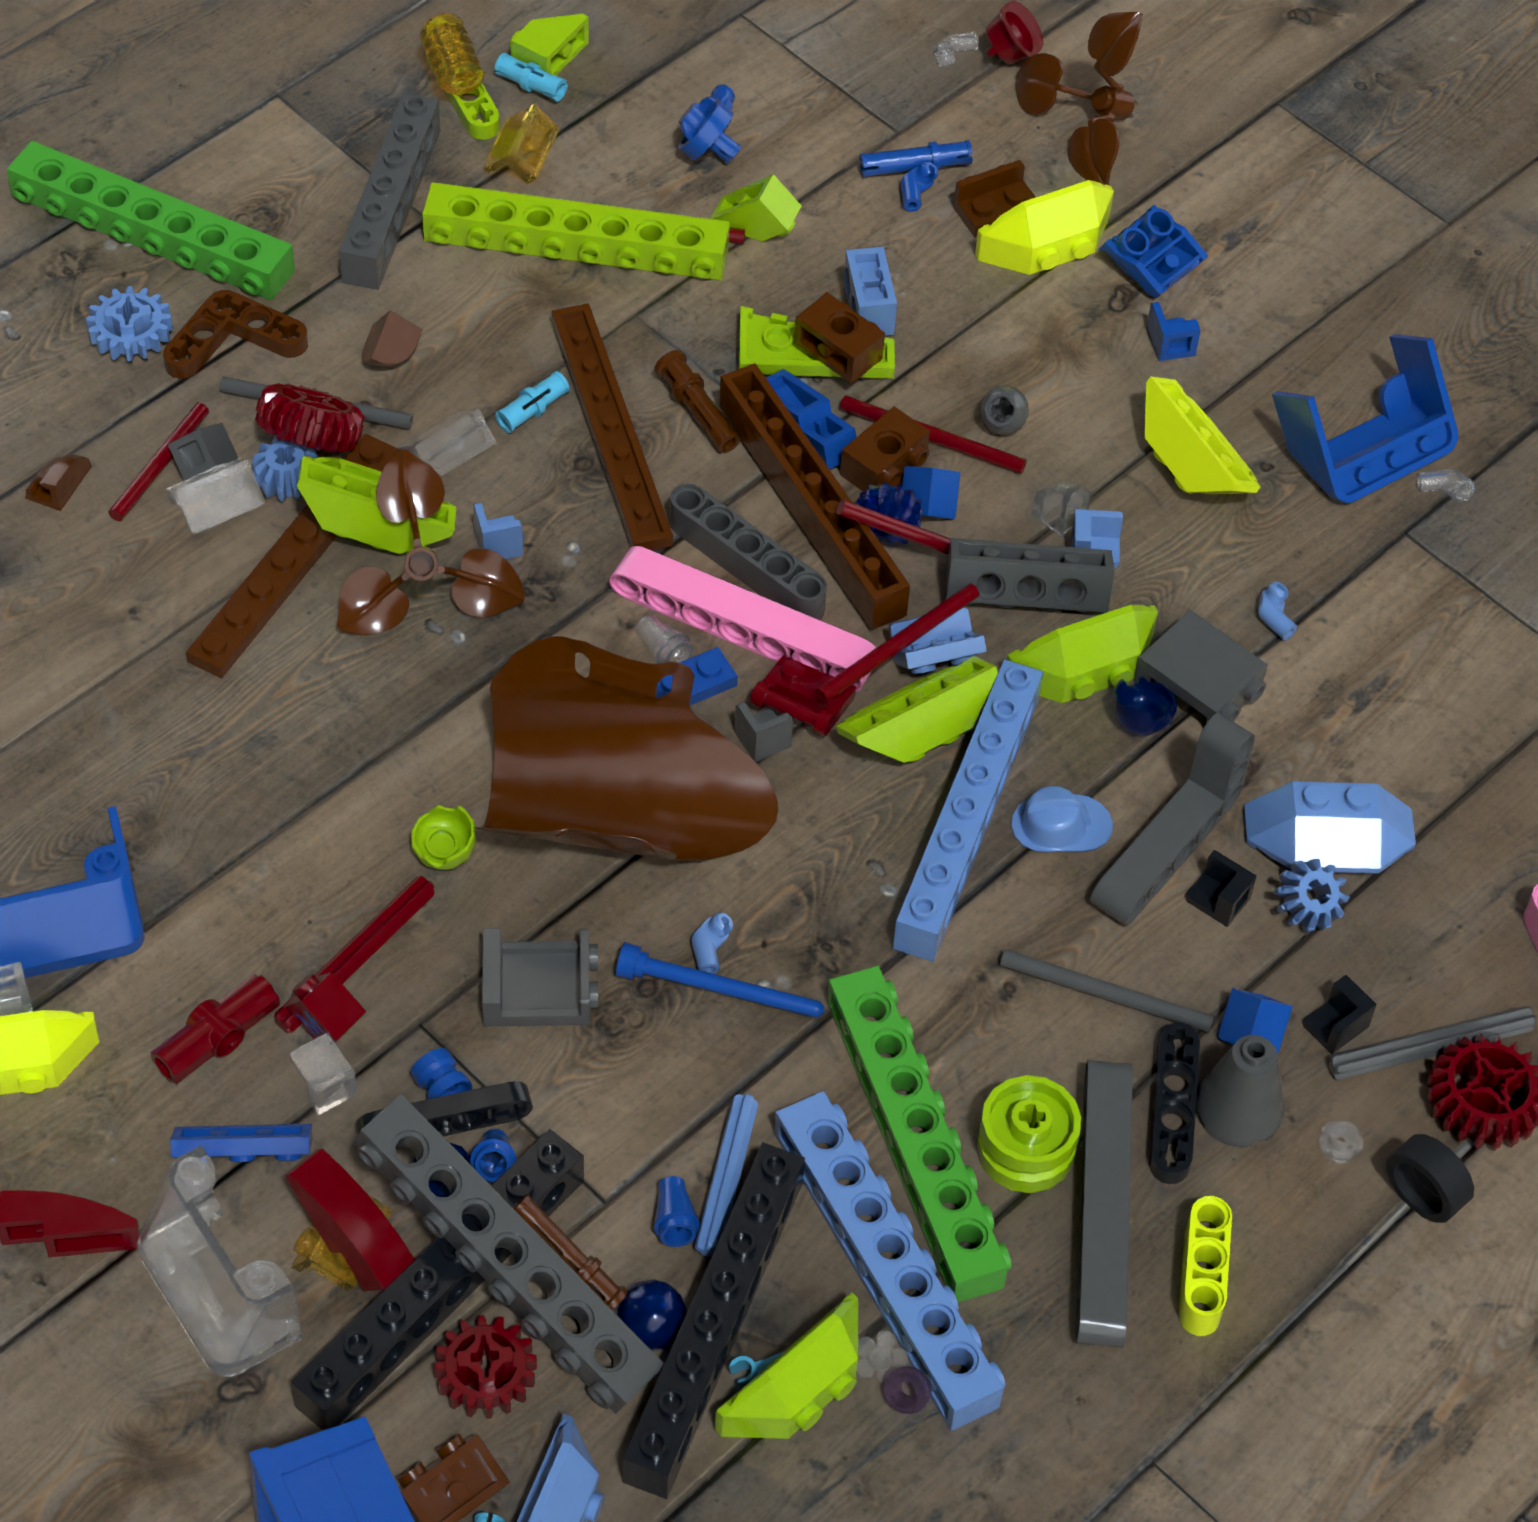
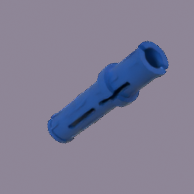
(909, 158)

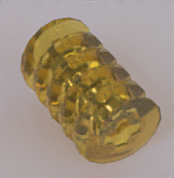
(451, 54)

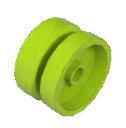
(1028, 1134)

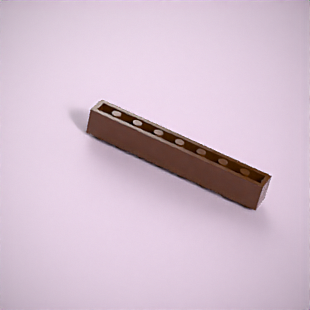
(813, 496)

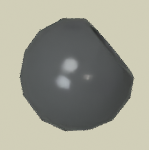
(1004, 410)

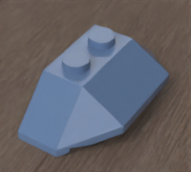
(1339, 823)
(566, 1481)

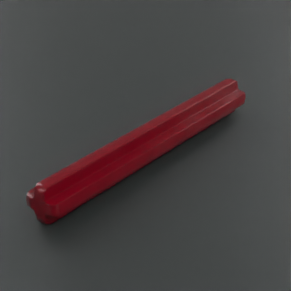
(368, 940)

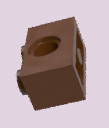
(839, 337)
(885, 450)

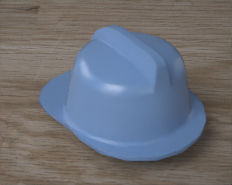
(1061, 822)

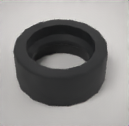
(1430, 1178)

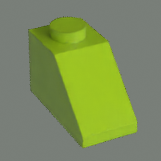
(551, 41)
(760, 208)

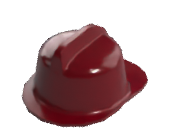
(1014, 34)

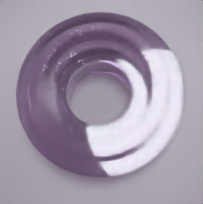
(898, 1399)

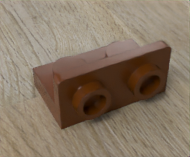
(990, 194)
(453, 1482)

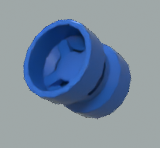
(438, 1074)

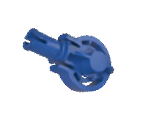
(705, 125)

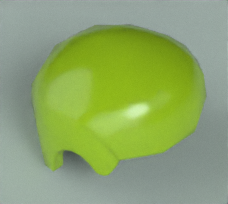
(444, 837)

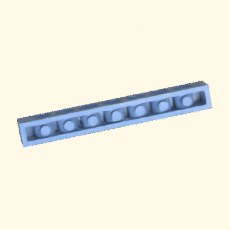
(967, 811)
(955, 1395)

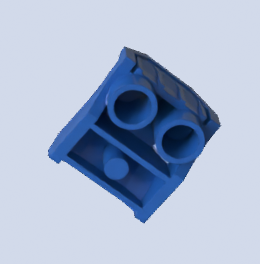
(1155, 251)

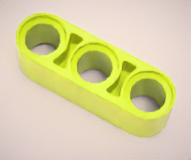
(1202, 1284)

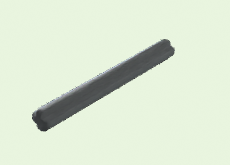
(1429, 1042)

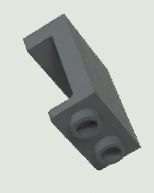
(1204, 668)
(538, 981)

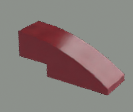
(349, 1221)
(64, 1223)

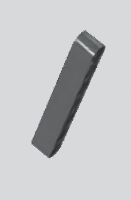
(1104, 1204)

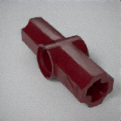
(215, 1028)

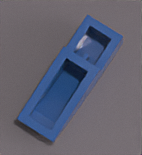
(814, 416)

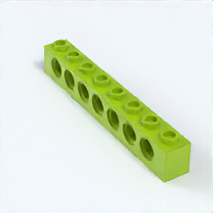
(576, 231)

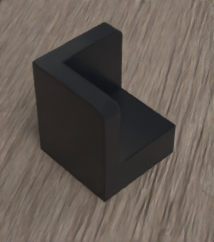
(1222, 889)
(1342, 1017)

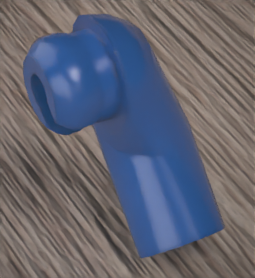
(915, 183)

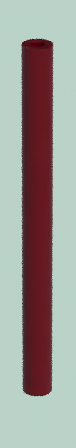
(942, 437)
(897, 643)

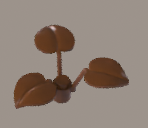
(1111, 44)
(375, 604)

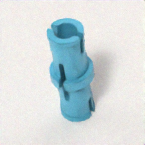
(531, 77)
(514, 414)

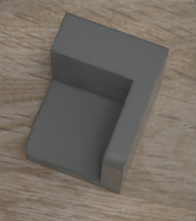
(202, 450)
(762, 732)

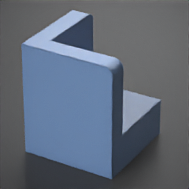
(1097, 531)
(500, 534)

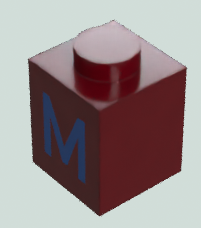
(324, 1006)

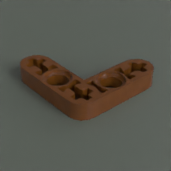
(225, 323)

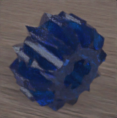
(893, 503)

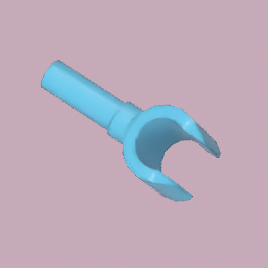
(746, 1363)

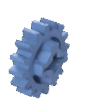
(129, 323)

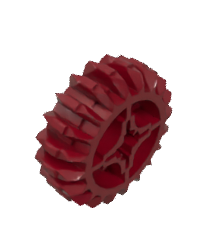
(309, 417)
(1483, 1105)

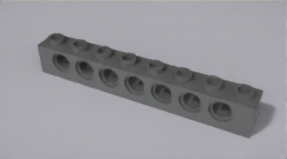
(503, 1227)

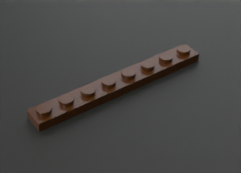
(612, 428)
(273, 578)

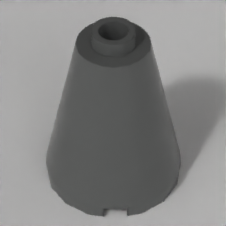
(1243, 1094)

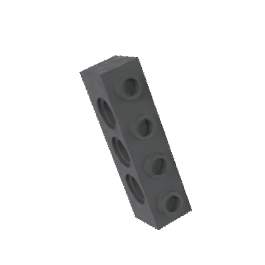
(1047, 564)

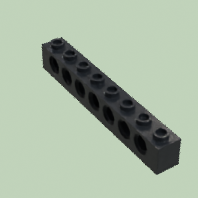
(424, 1295)
(713, 1322)

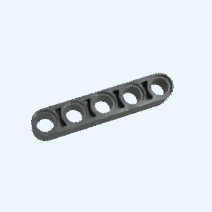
(746, 551)

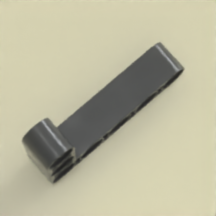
(1182, 824)

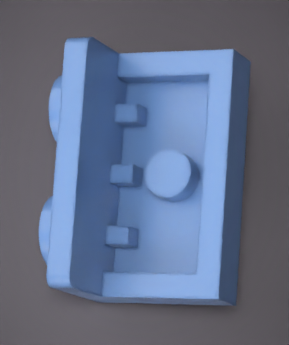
(947, 641)

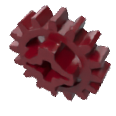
(463, 1368)

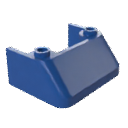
(1408, 435)
(77, 919)

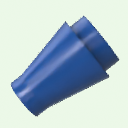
(493, 1155)
(675, 1215)

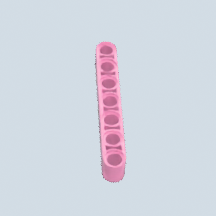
(735, 613)

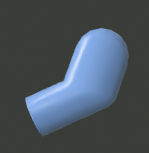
(1272, 610)
(708, 939)

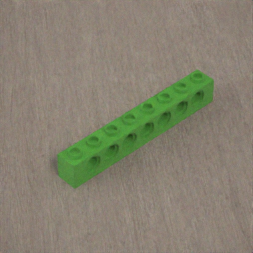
(151, 220)
(964, 1270)

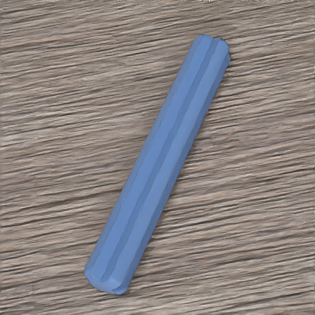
(726, 1173)

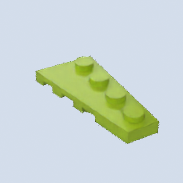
(772, 348)

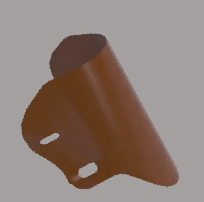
(614, 763)

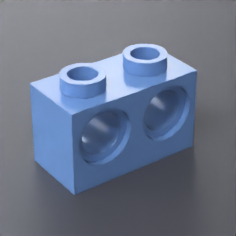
(870, 287)

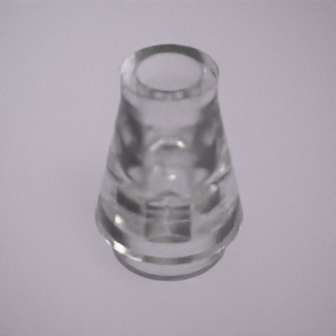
(664, 641)

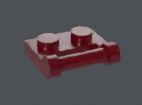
(792, 690)

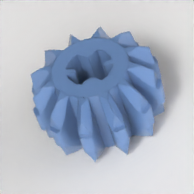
(278, 468)
(1312, 912)

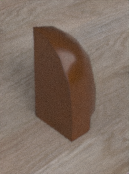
(390, 340)
(58, 481)

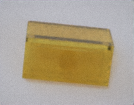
(523, 143)

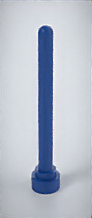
(636, 963)

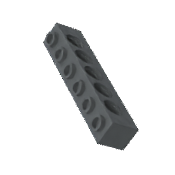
(390, 191)

